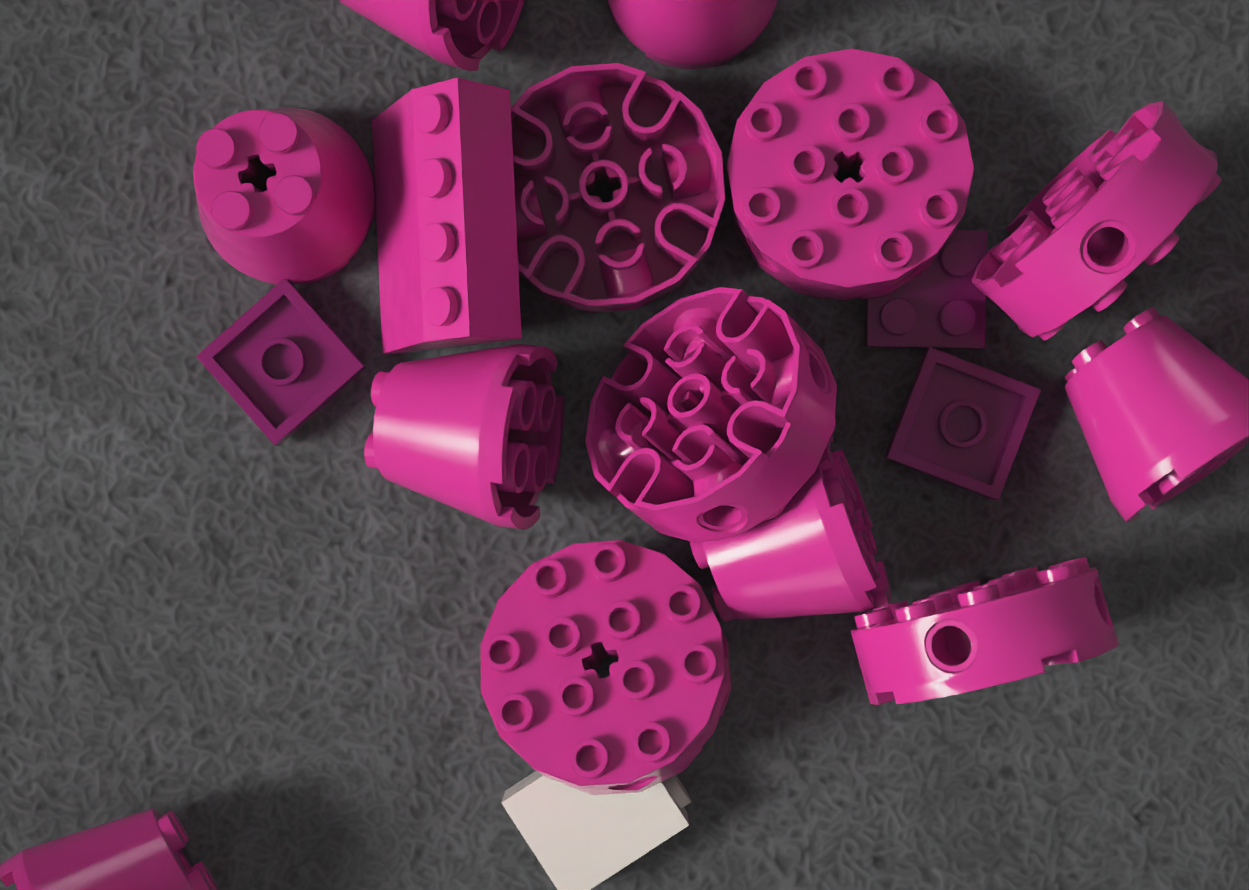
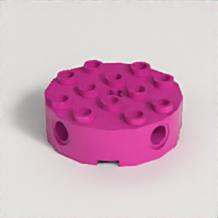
(858, 117)
(637, 137)
(1098, 222)
(712, 416)
(983, 633)
(660, 690)

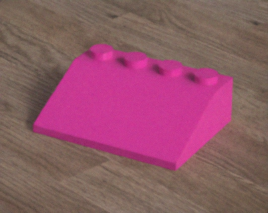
(446, 218)

